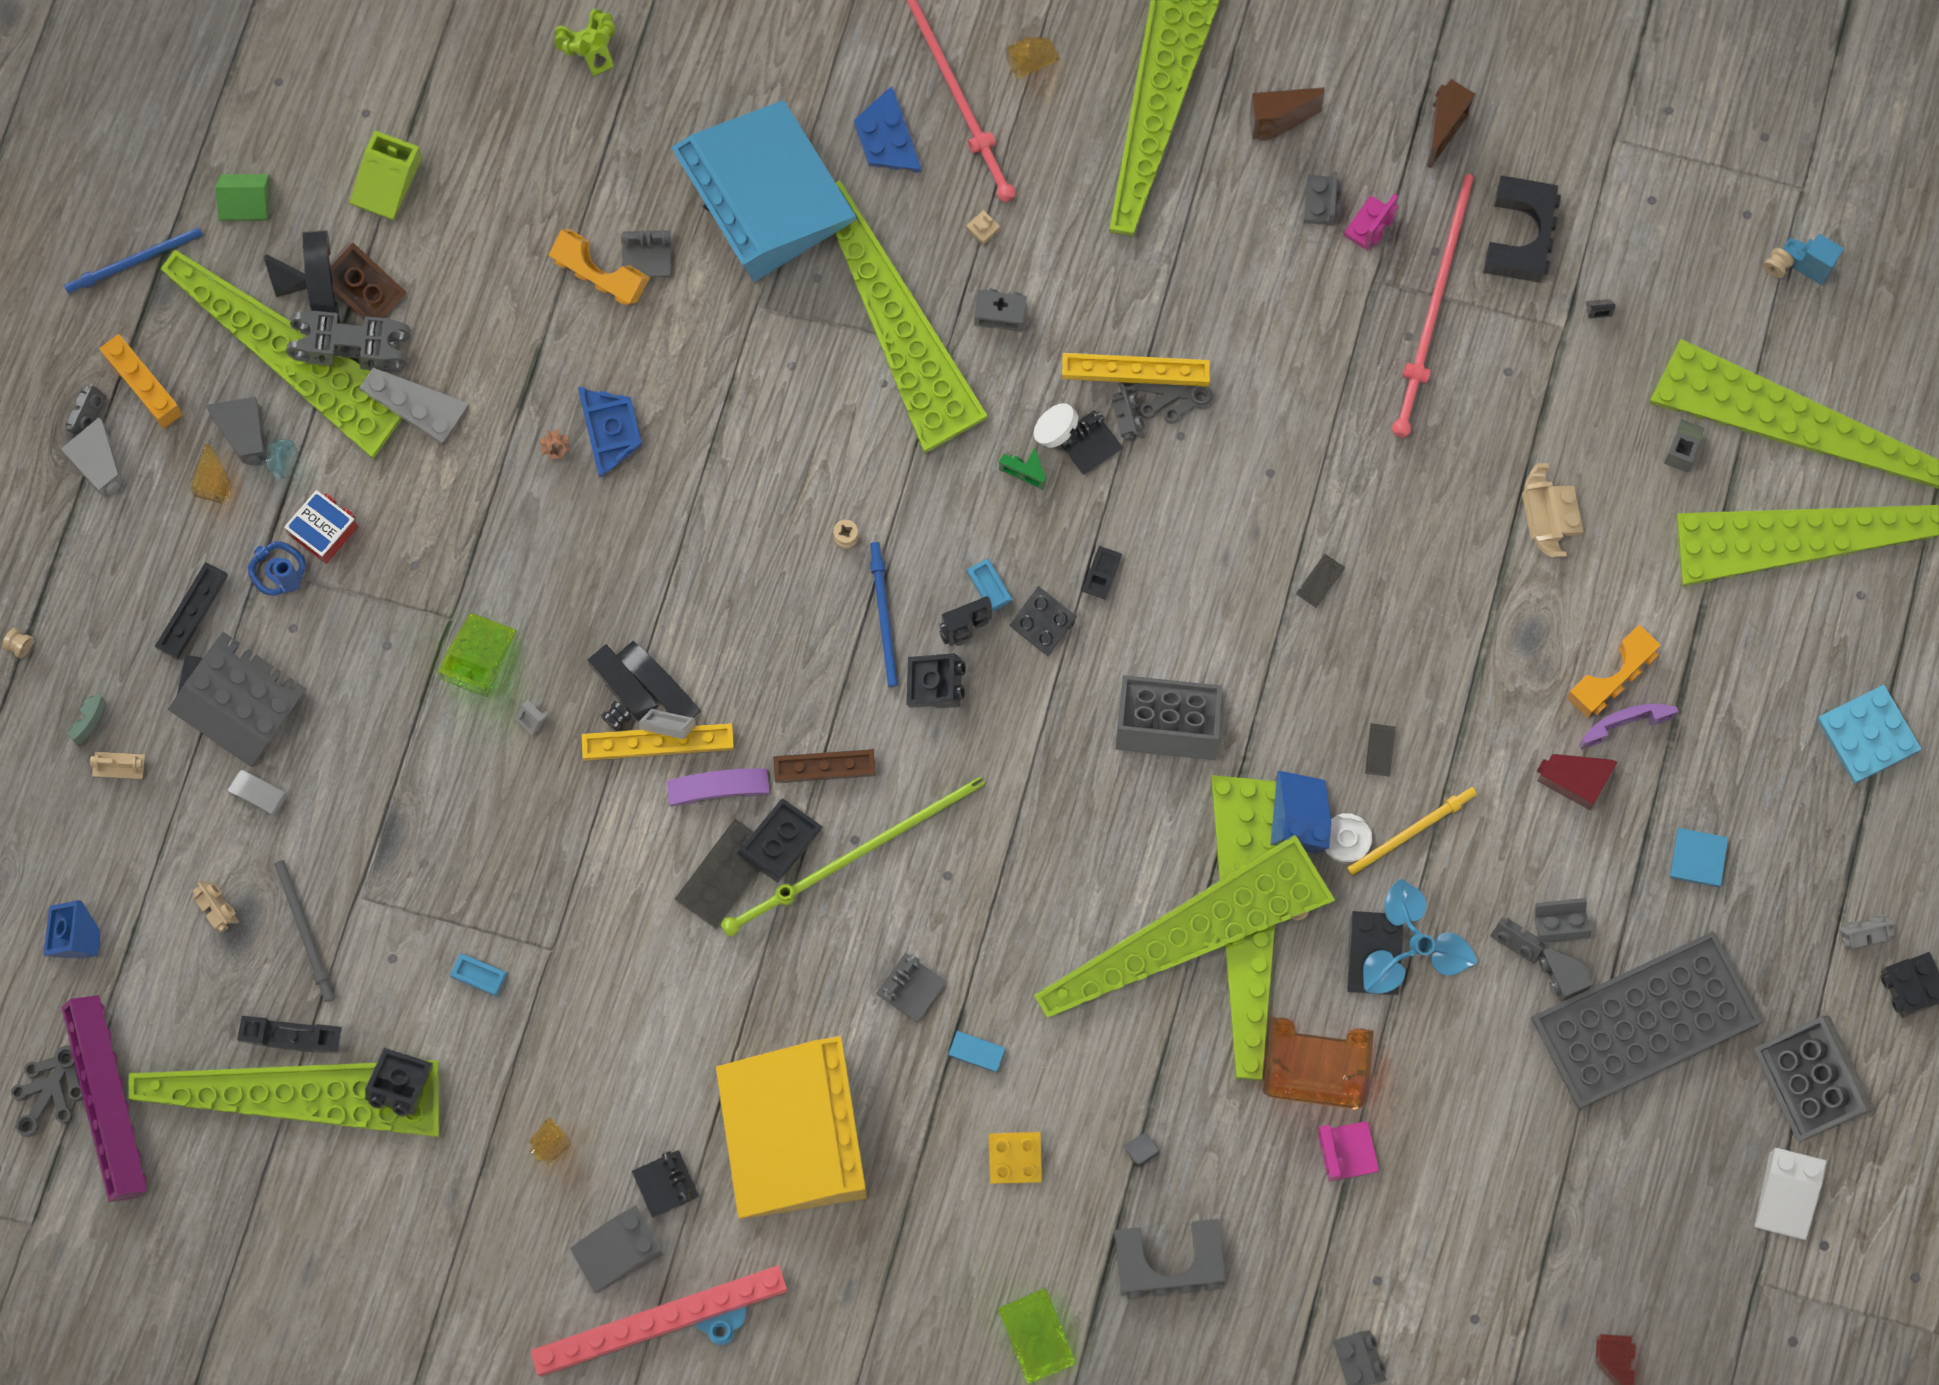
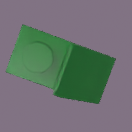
(1030, 472)

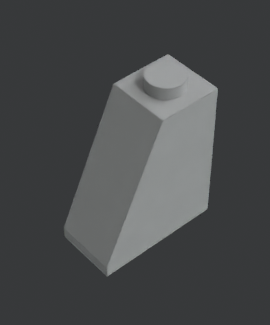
(94, 458)

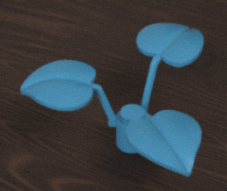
(1450, 953)

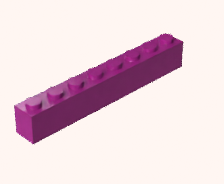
(104, 1098)

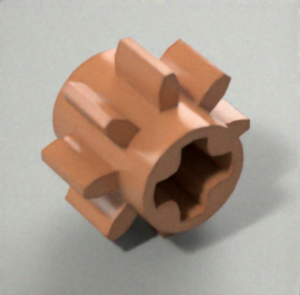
(552, 438)

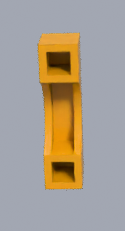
(573, 252)
(141, 381)
(1593, 692)

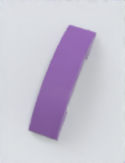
(1655, 712)
(718, 785)

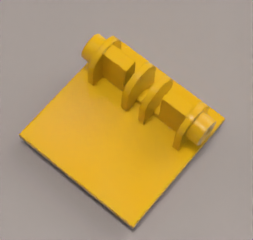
(1015, 1157)

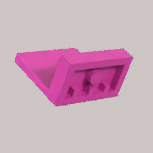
(1371, 221)
(1347, 1151)

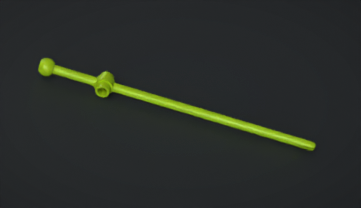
(732, 925)

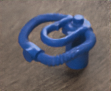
(286, 576)

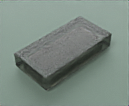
(1320, 580)
(1380, 750)

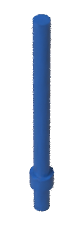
(88, 279)
(878, 568)

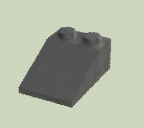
(616, 1249)

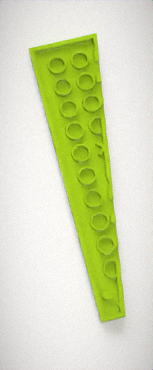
(1167, 62)
(266, 333)
(924, 372)
(1739, 398)
(1751, 541)
(1243, 833)
(1242, 903)
(296, 1093)

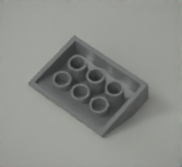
(1169, 717)
(1813, 1078)

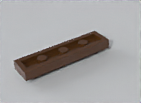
(824, 766)

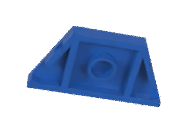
(885, 135)
(610, 428)

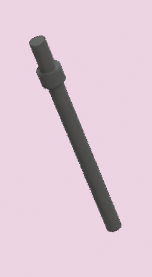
(320, 974)

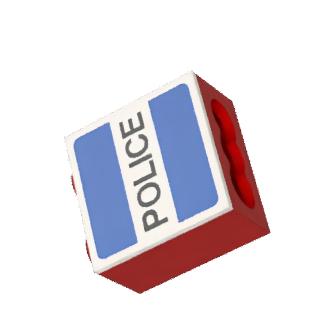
(321, 526)

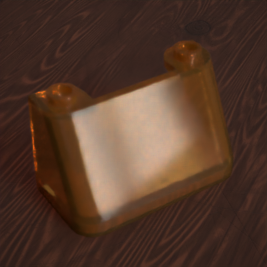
(1317, 1066)

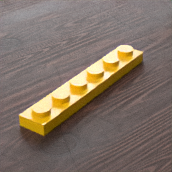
(1135, 369)
(646, 743)

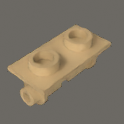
(117, 765)
(222, 913)

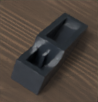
(621, 682)

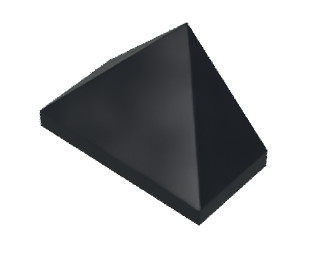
(284, 277)

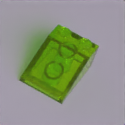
(1036, 1335)

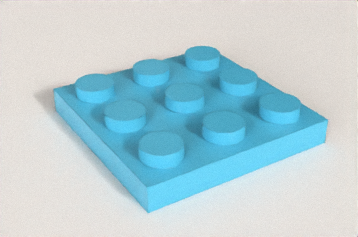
(1869, 734)

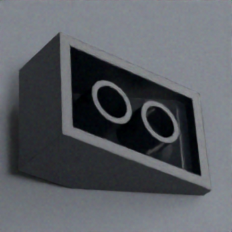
(1369, 934)

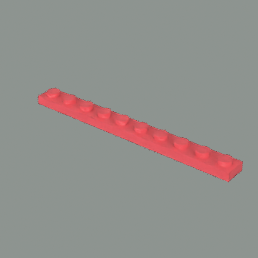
(658, 1321)

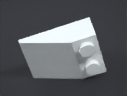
(1789, 1193)

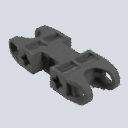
(348, 340)

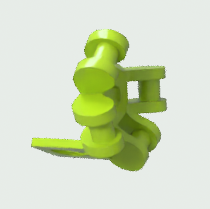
(589, 40)

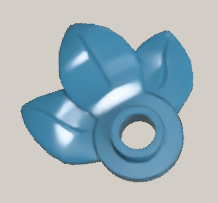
(729, 1321)

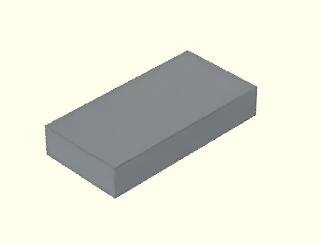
(667, 723)

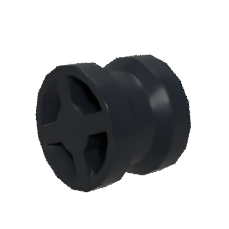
(616, 716)

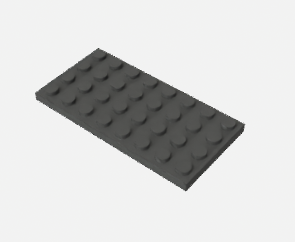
(1646, 1020)

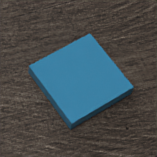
(1698, 857)

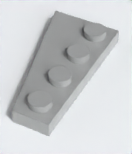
(418, 405)

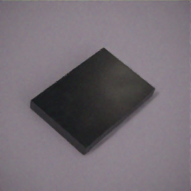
(779, 840)

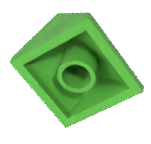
(243, 197)

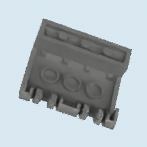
(235, 700)

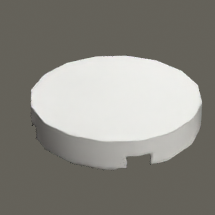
(1055, 425)
(1349, 839)

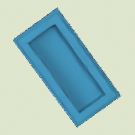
(989, 584)
(478, 975)
(976, 1051)

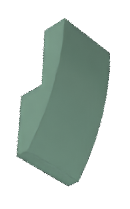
(92, 710)

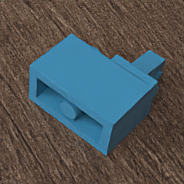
(1815, 258)

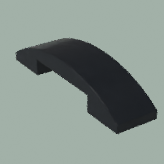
(318, 272)
(657, 681)
(289, 1035)

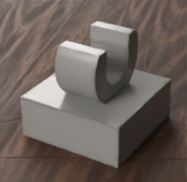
(530, 717)

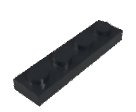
(191, 611)

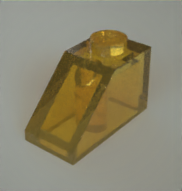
(1030, 55)
(210, 478)
(549, 1142)

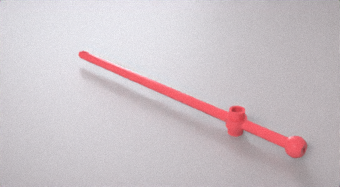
(981, 141)
(1416, 371)

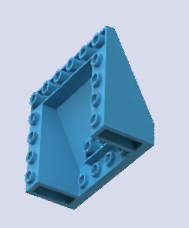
(764, 187)

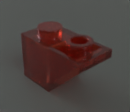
(1615, 1357)

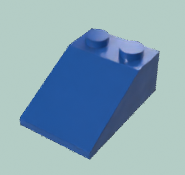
(1302, 811)

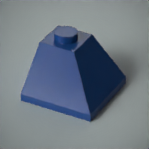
(71, 932)

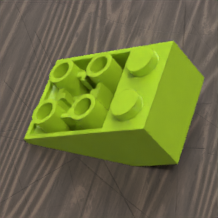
(385, 175)

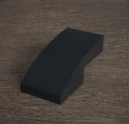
(1102, 572)

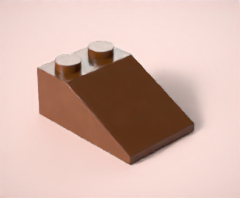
(1280, 111)
(1450, 112)
(363, 284)

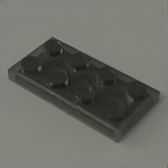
(719, 878)

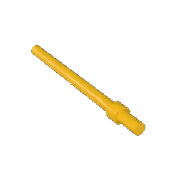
(1452, 805)

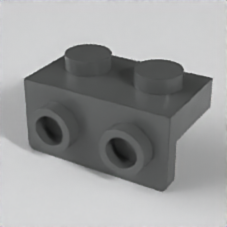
(1360, 1359)

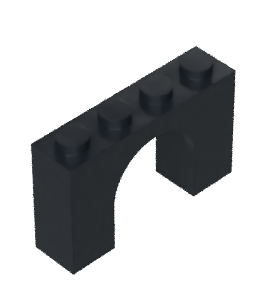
(1538, 202)

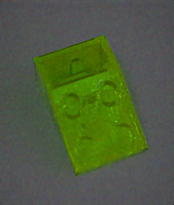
(476, 654)

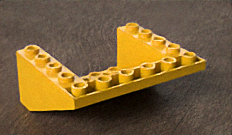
(791, 1129)

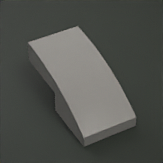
(257, 792)

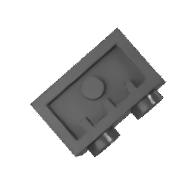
(1321, 199)
(1562, 920)

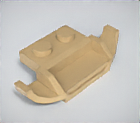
(1550, 511)

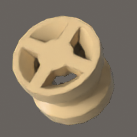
(1778, 263)
(847, 539)
(17, 643)

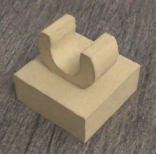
(983, 227)

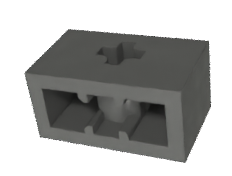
(1009, 318)

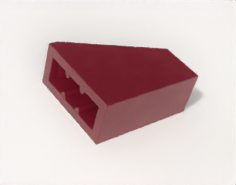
(1576, 777)

